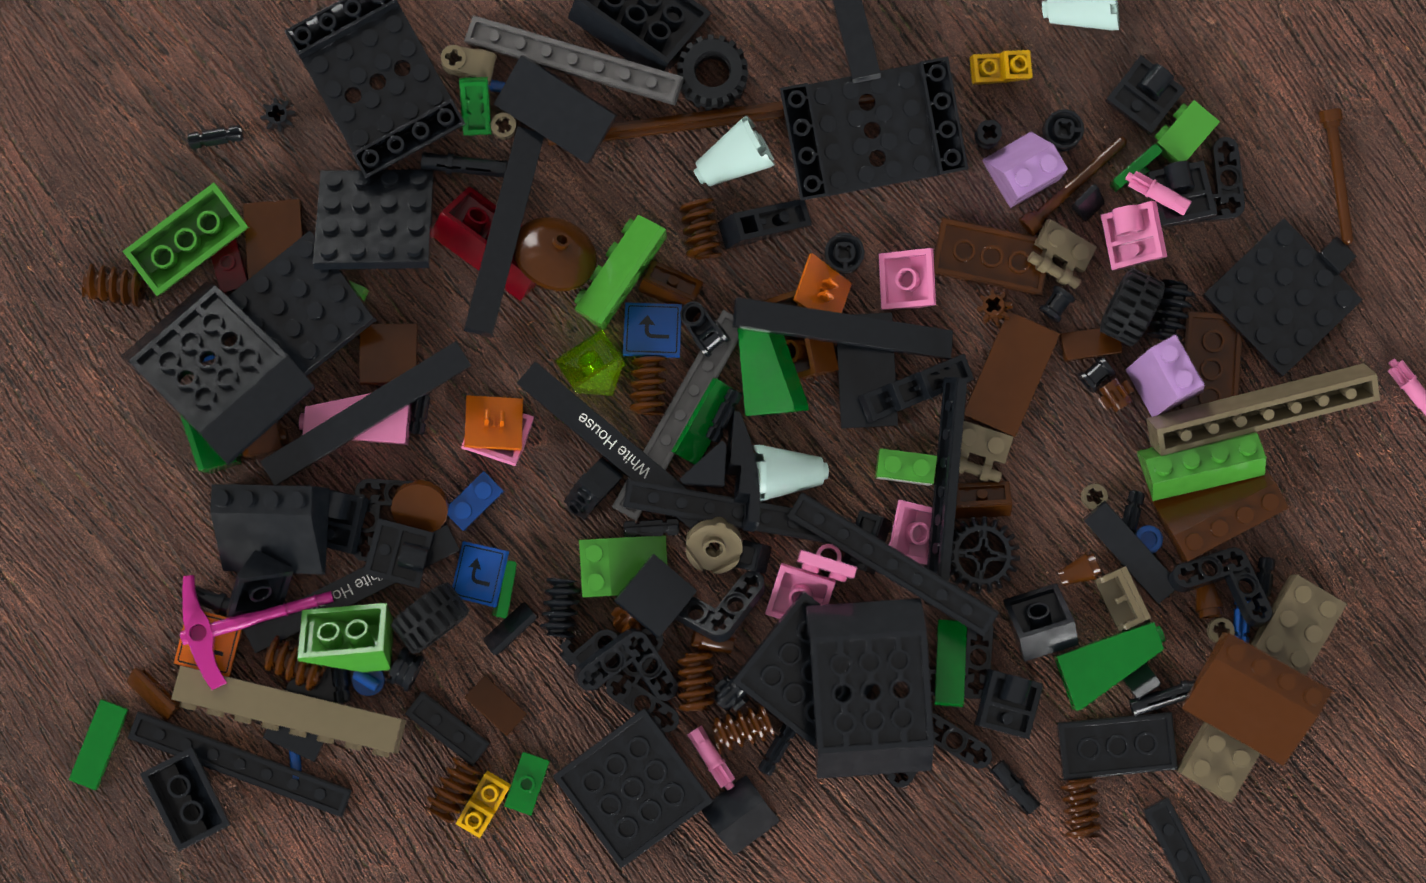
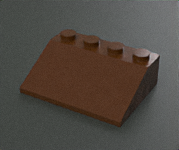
(1217, 514)
(1255, 698)

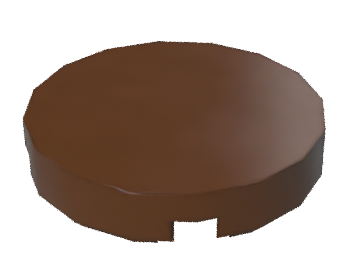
(420, 505)

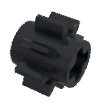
(285, 120)
(729, 694)

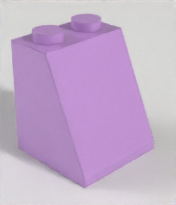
(1025, 168)
(1165, 377)

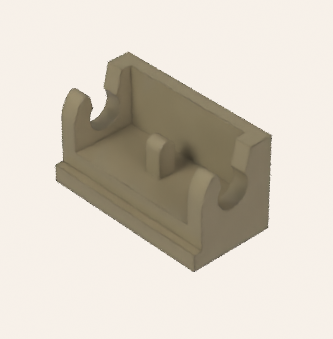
(1122, 598)

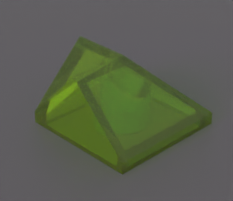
(592, 365)

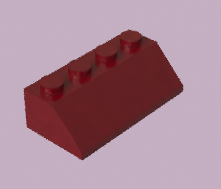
(465, 231)

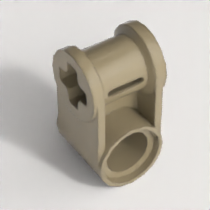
(473, 62)

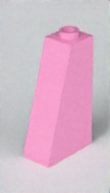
(390, 431)

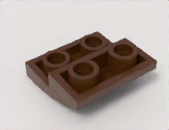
(387, 352)

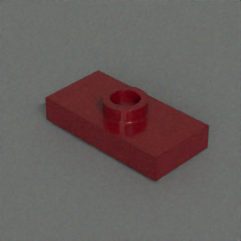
(229, 267)

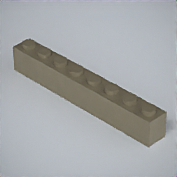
(1263, 409)
(292, 711)

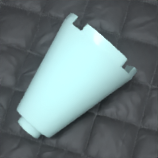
(1083, 13)
(734, 155)
(787, 471)

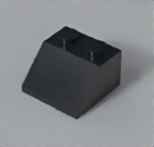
(1041, 622)

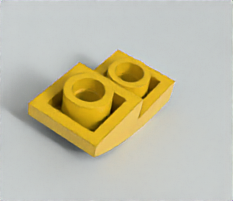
(1001, 67)
(483, 804)

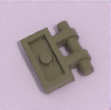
(1066, 247)
(985, 444)

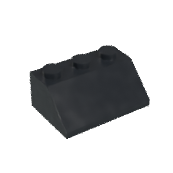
(185, 799)

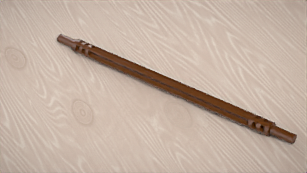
(700, 120)

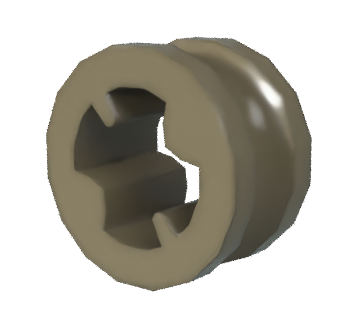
(496, 130)
(1096, 488)
(1226, 624)

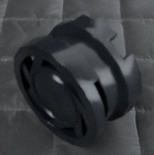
(1063, 129)
(844, 253)
(405, 669)

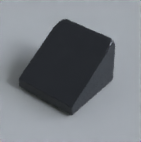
(1088, 203)
(1337, 255)
(754, 557)
(1141, 681)

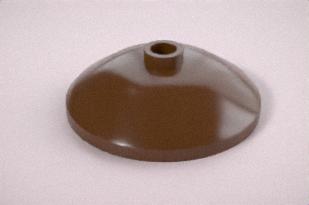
(551, 263)

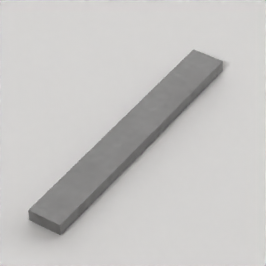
(574, 60)
(684, 403)

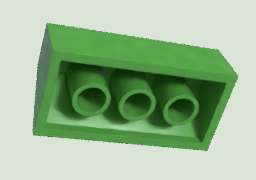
(186, 239)
(621, 271)
(1202, 466)

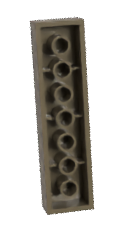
(1294, 635)

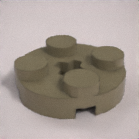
(717, 531)

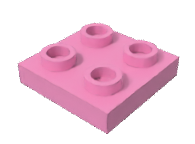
(1133, 235)
(836, 569)

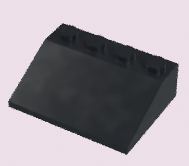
(642, 30)
(274, 520)

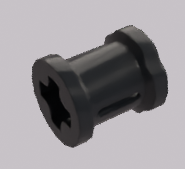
(992, 141)
(1057, 303)
(1096, 374)

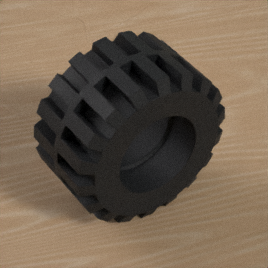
(720, 50)
(1132, 307)
(430, 617)

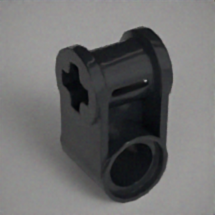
(706, 331)

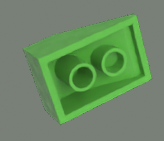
(613, 562)
(348, 637)

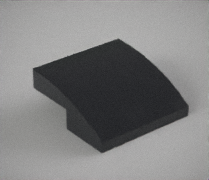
(655, 595)

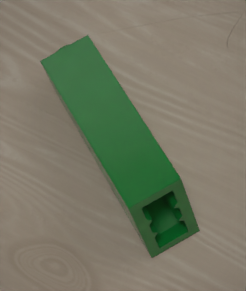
(769, 375)
(1105, 662)

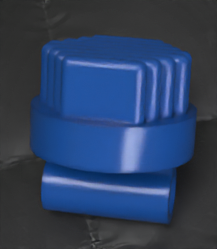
(368, 682)

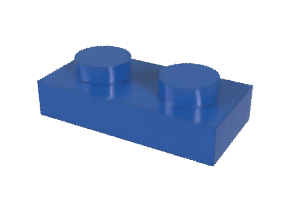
(474, 500)

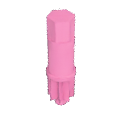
(1158, 192)
(1408, 382)
(712, 758)

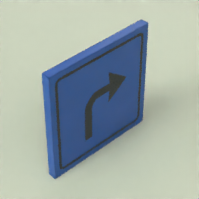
(652, 330)
(480, 573)

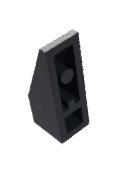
(763, 223)

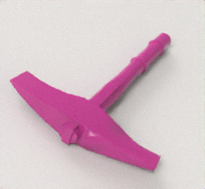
(201, 632)

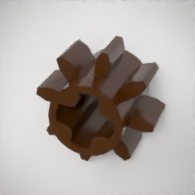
(994, 315)
(1116, 394)
(623, 620)

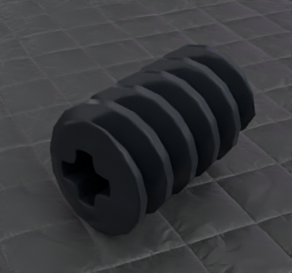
(1171, 311)
(560, 607)

